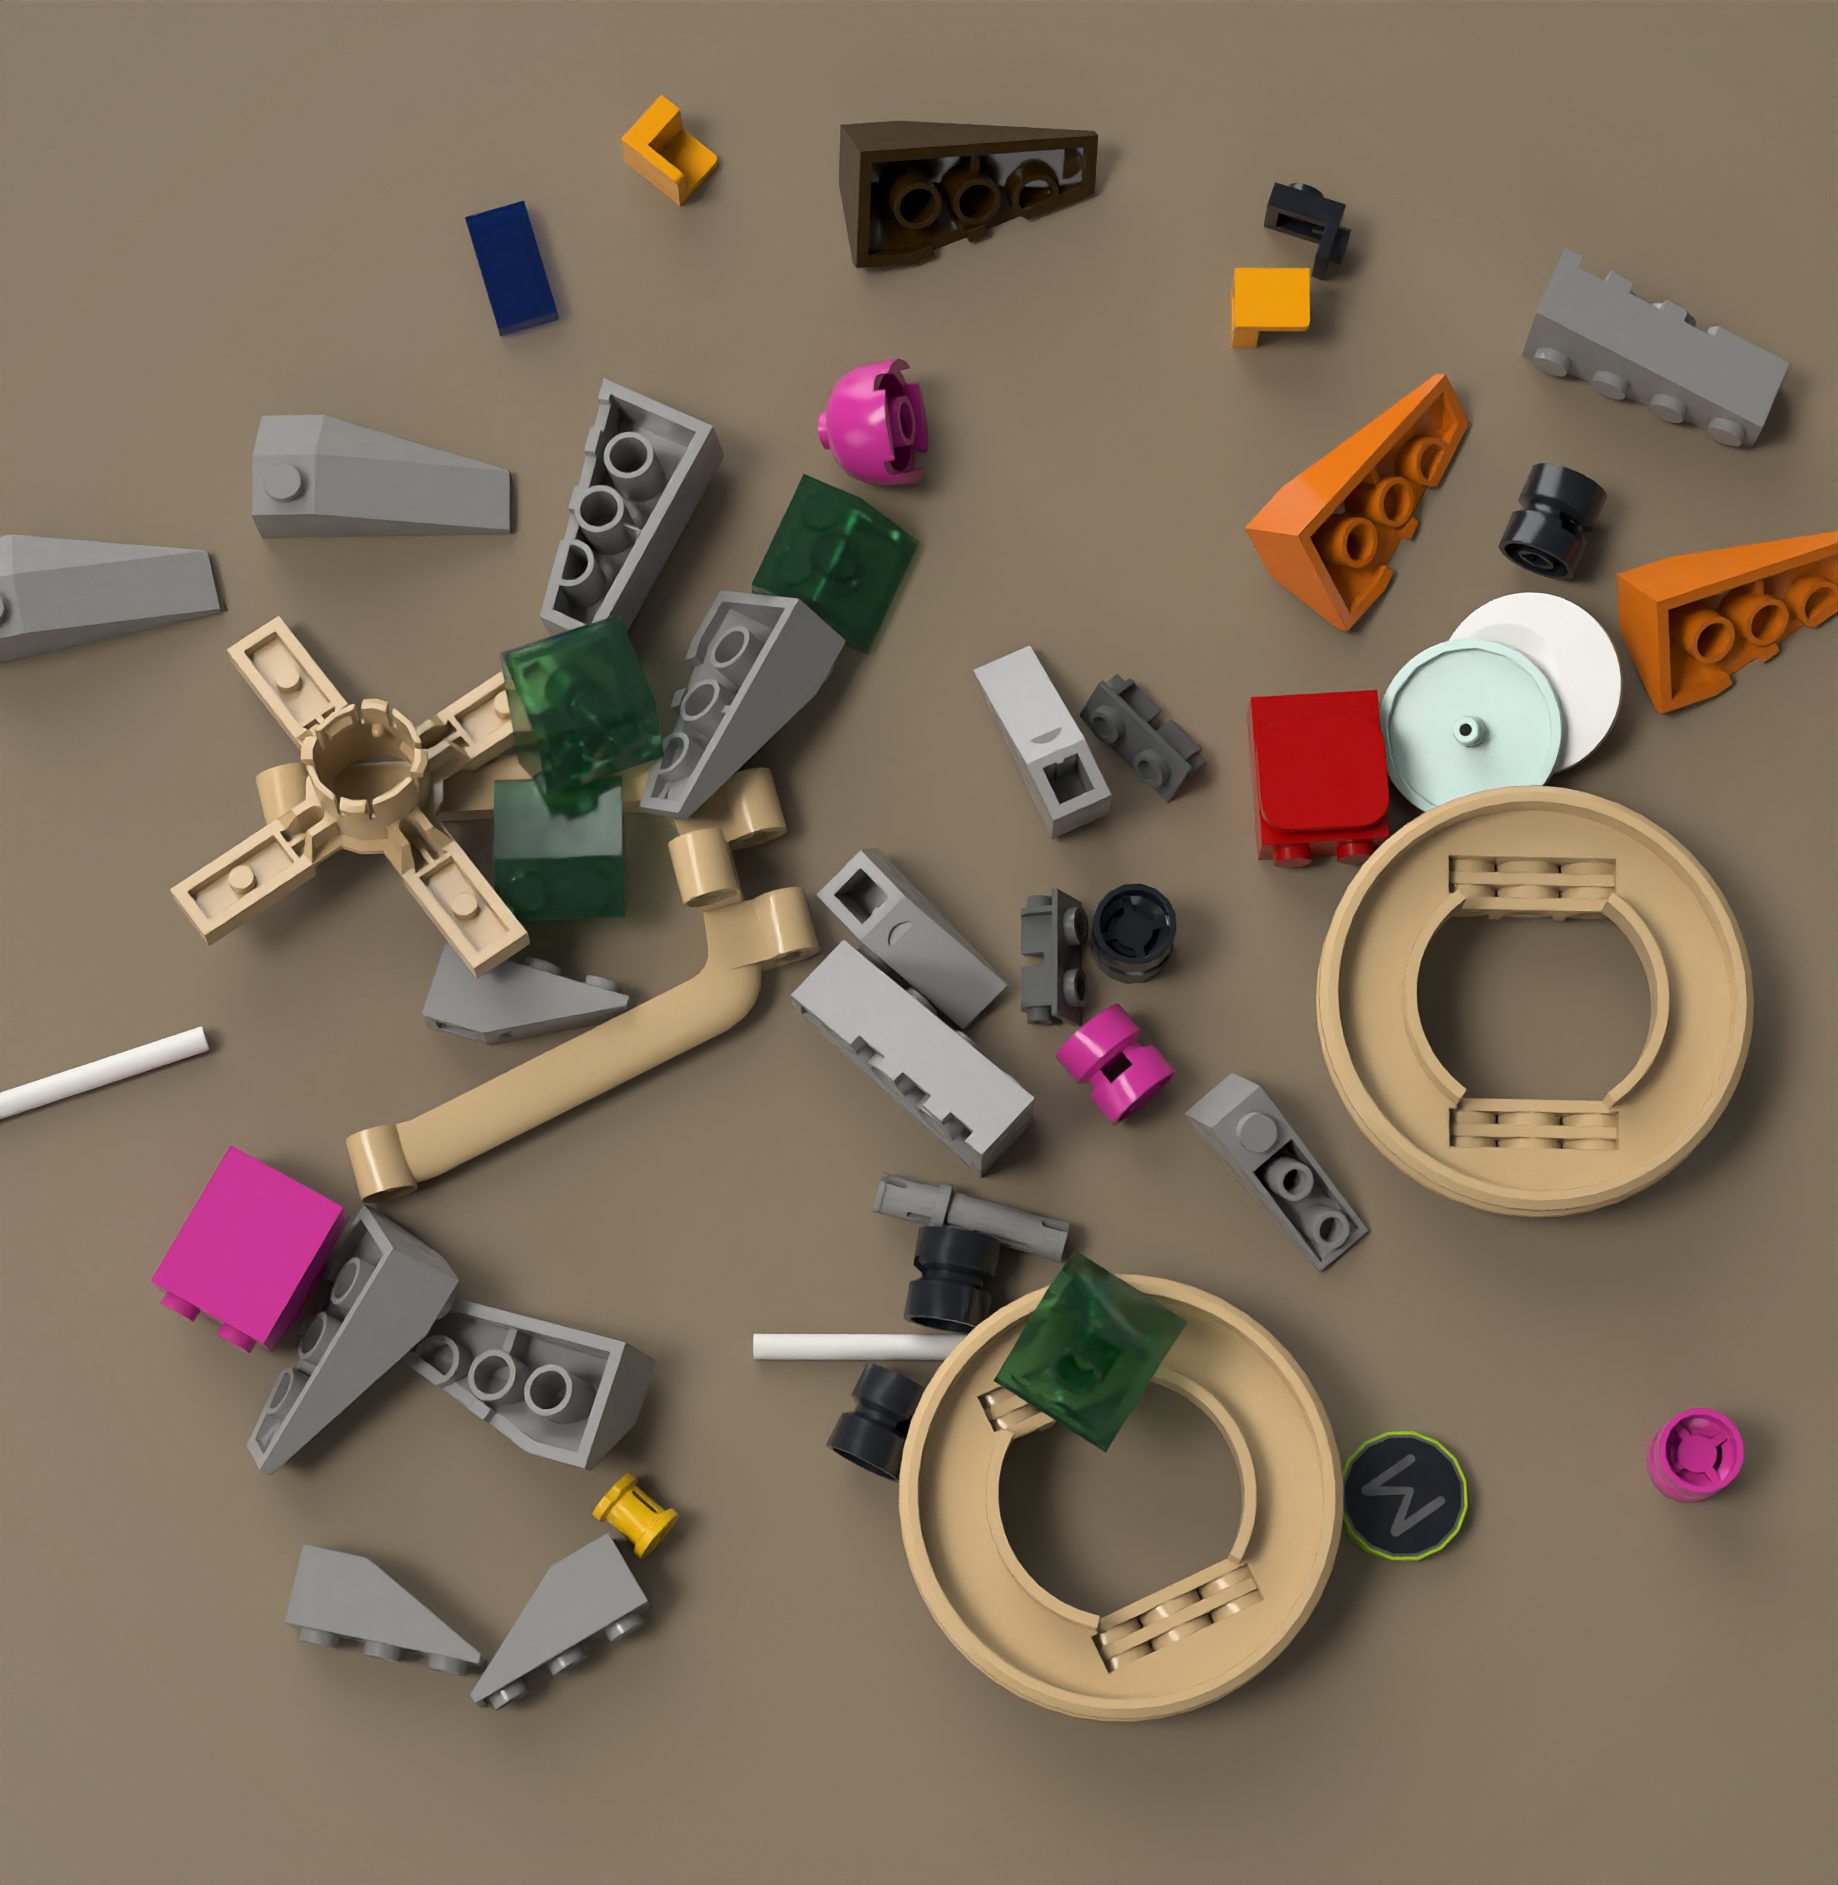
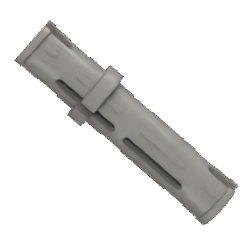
(950, 1209)

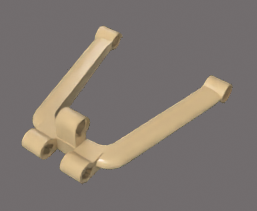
(740, 941)

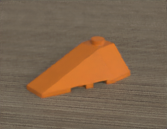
(1346, 513)
(1717, 610)

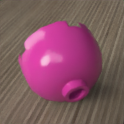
(876, 424)

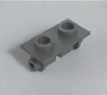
(1121, 717)
(1056, 930)

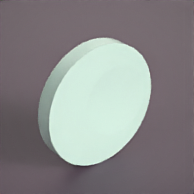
(1469, 722)

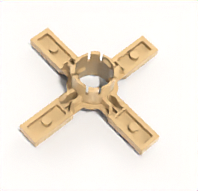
(404, 818)

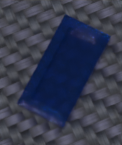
(512, 268)

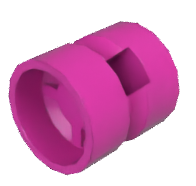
(1100, 1048)
(1694, 1455)

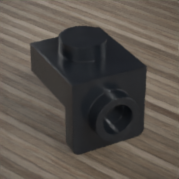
(1311, 217)

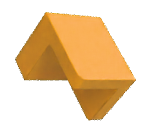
(666, 152)
(1268, 302)

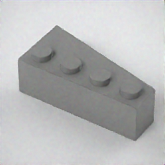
(1652, 354)
(629, 508)
(915, 1056)

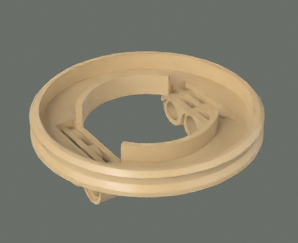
(1534, 857)
(1182, 1641)

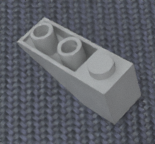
(1044, 742)
(912, 936)
(516, 1000)
(1276, 1169)
(357, 1601)
(572, 1607)

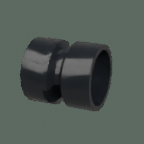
(1555, 513)
(1133, 933)
(952, 1279)
(880, 1423)

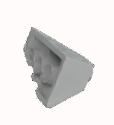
(536, 1381)

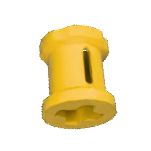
(635, 1515)

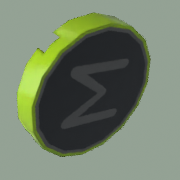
(1403, 1496)

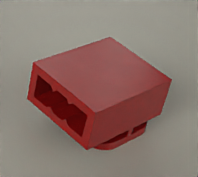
(1318, 776)

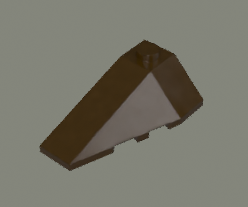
(937, 183)

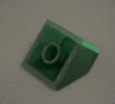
(837, 560)
(580, 706)
(561, 850)
(1090, 1350)

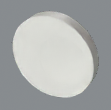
(1570, 652)

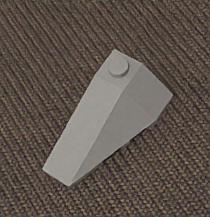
(355, 482)
(90, 591)
(750, 675)
(377, 1310)

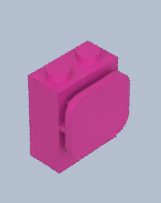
(250, 1252)

